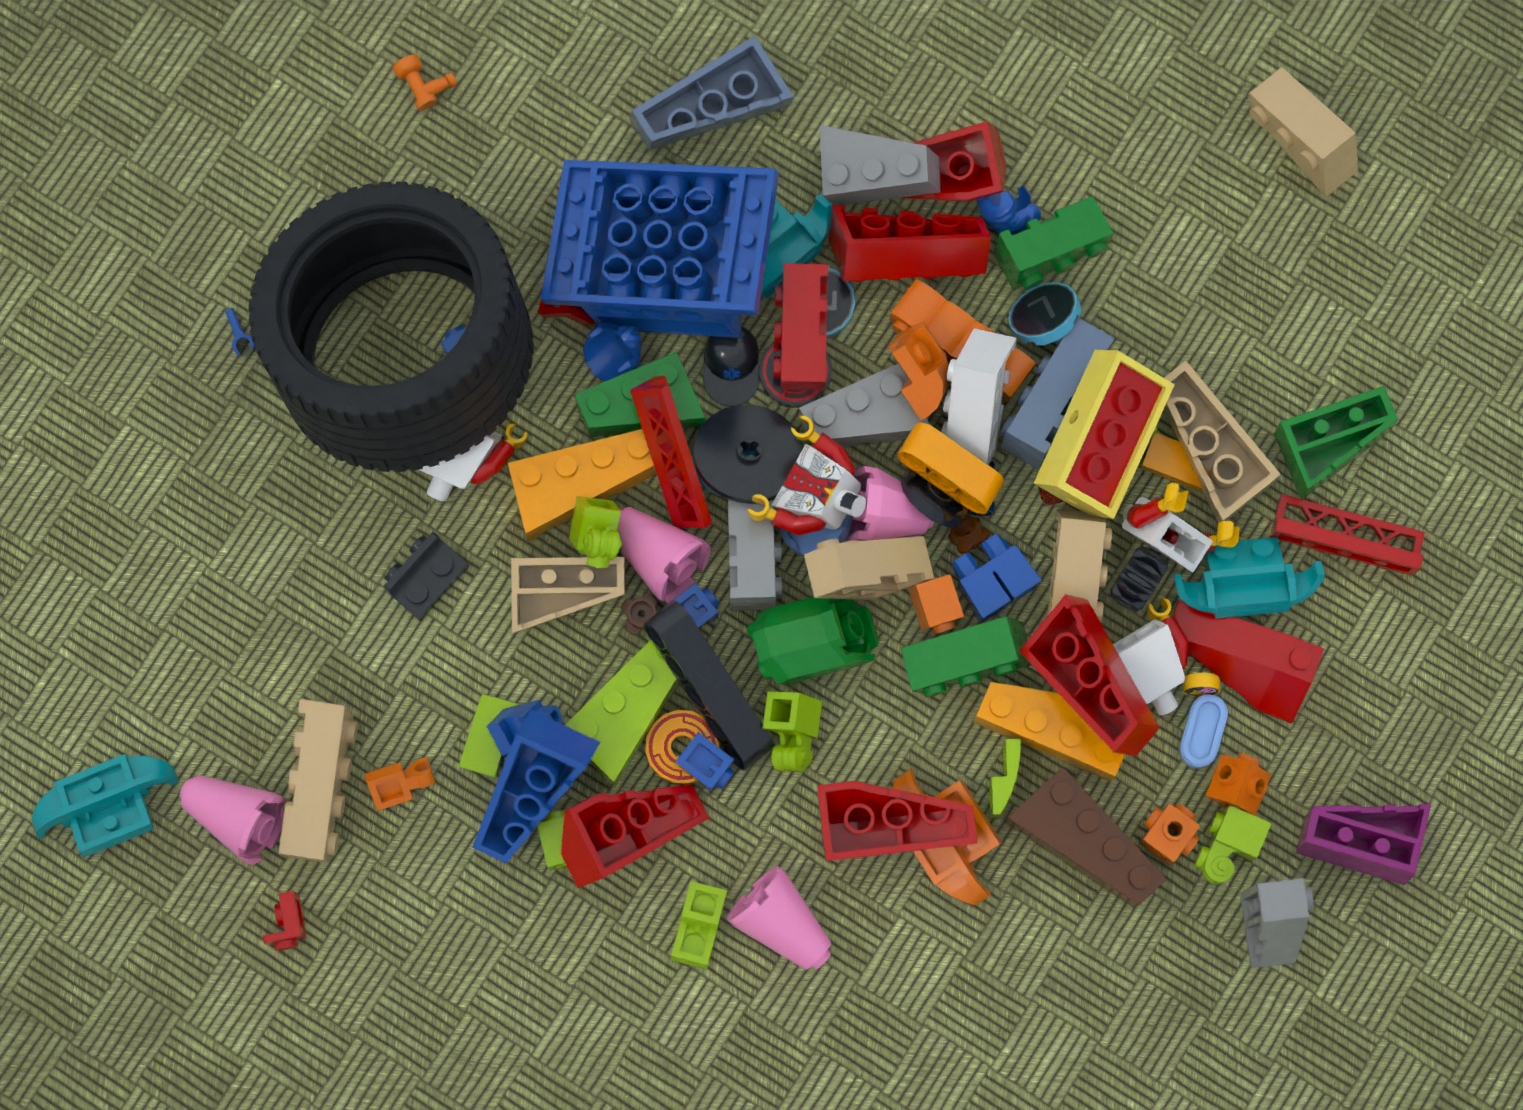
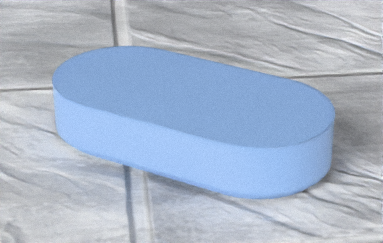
(1203, 731)

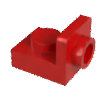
(289, 915)

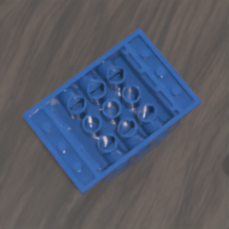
(661, 244)

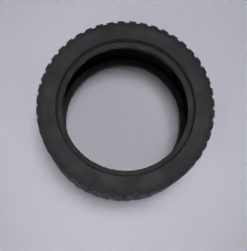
(357, 241)

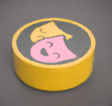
(1201, 684)

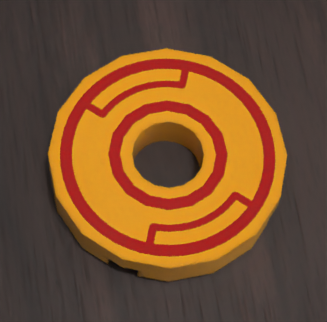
(663, 734)

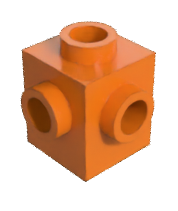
(1238, 783)
(1160, 842)

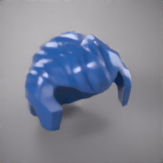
(1005, 212)
(612, 350)

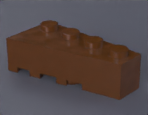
(1086, 838)

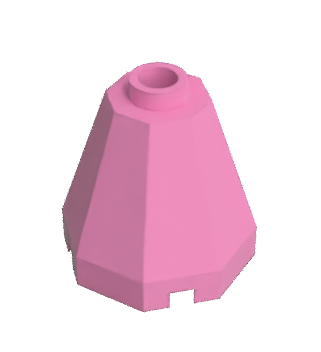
(887, 509)

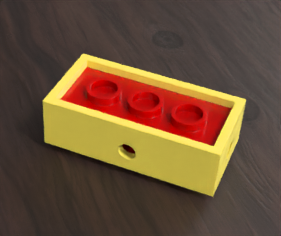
(1104, 433)

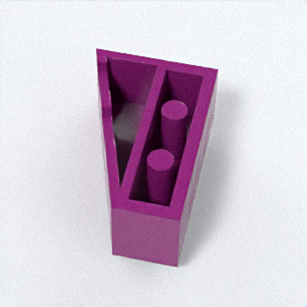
(1366, 839)

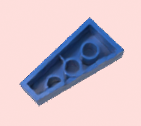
(534, 777)

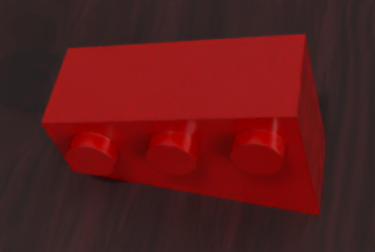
(802, 327)

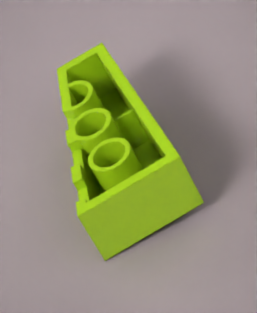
(625, 711)

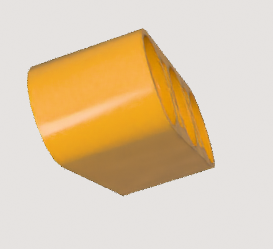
(950, 468)

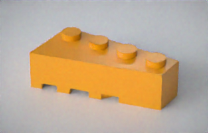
(598, 469)
(1048, 725)

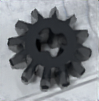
(1139, 578)

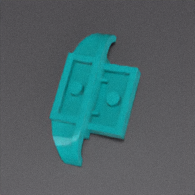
(795, 240)
(1249, 581)
(104, 802)

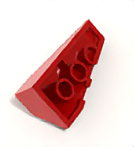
(1255, 661)

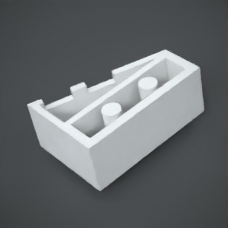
(977, 393)

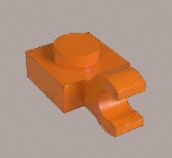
(394, 785)

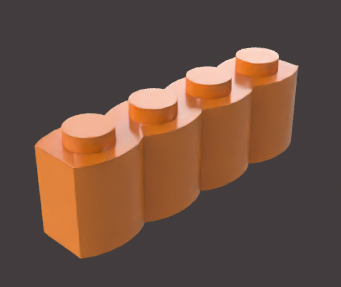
(952, 329)

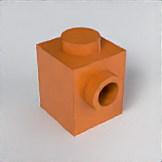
(936, 604)

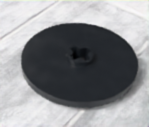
(740, 429)

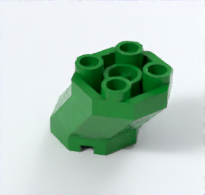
(812, 638)

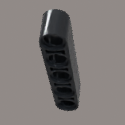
(708, 685)

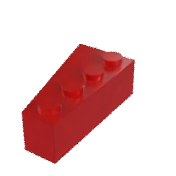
(907, 245)
(1090, 676)

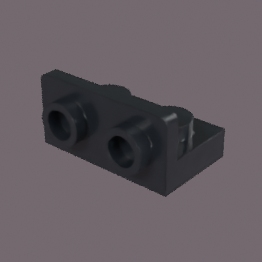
(424, 575)

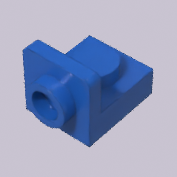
(699, 604)
(706, 763)

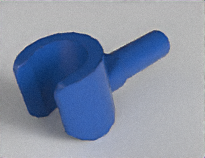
(238, 332)

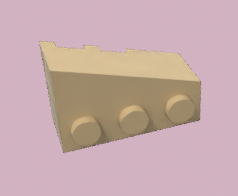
(1306, 130)
(1079, 558)
(867, 567)
(560, 586)

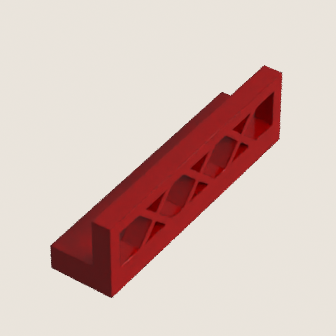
(670, 454)
(1345, 543)

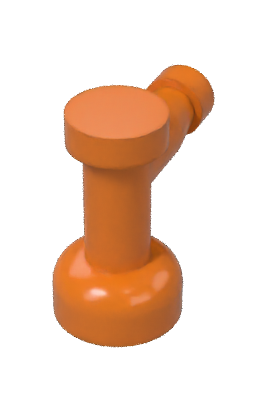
(409, 69)

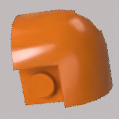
(925, 367)

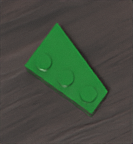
(1053, 244)
(610, 409)
(1333, 436)
(966, 656)

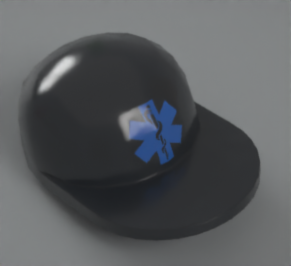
(731, 368)

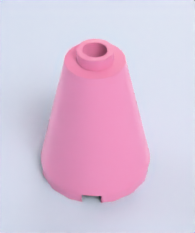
(661, 553)
(235, 814)
(781, 920)

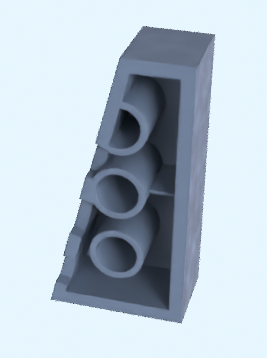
(717, 95)
(1045, 404)

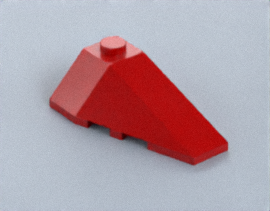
(969, 163)
(881, 820)
(621, 827)

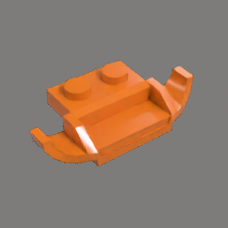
(952, 866)

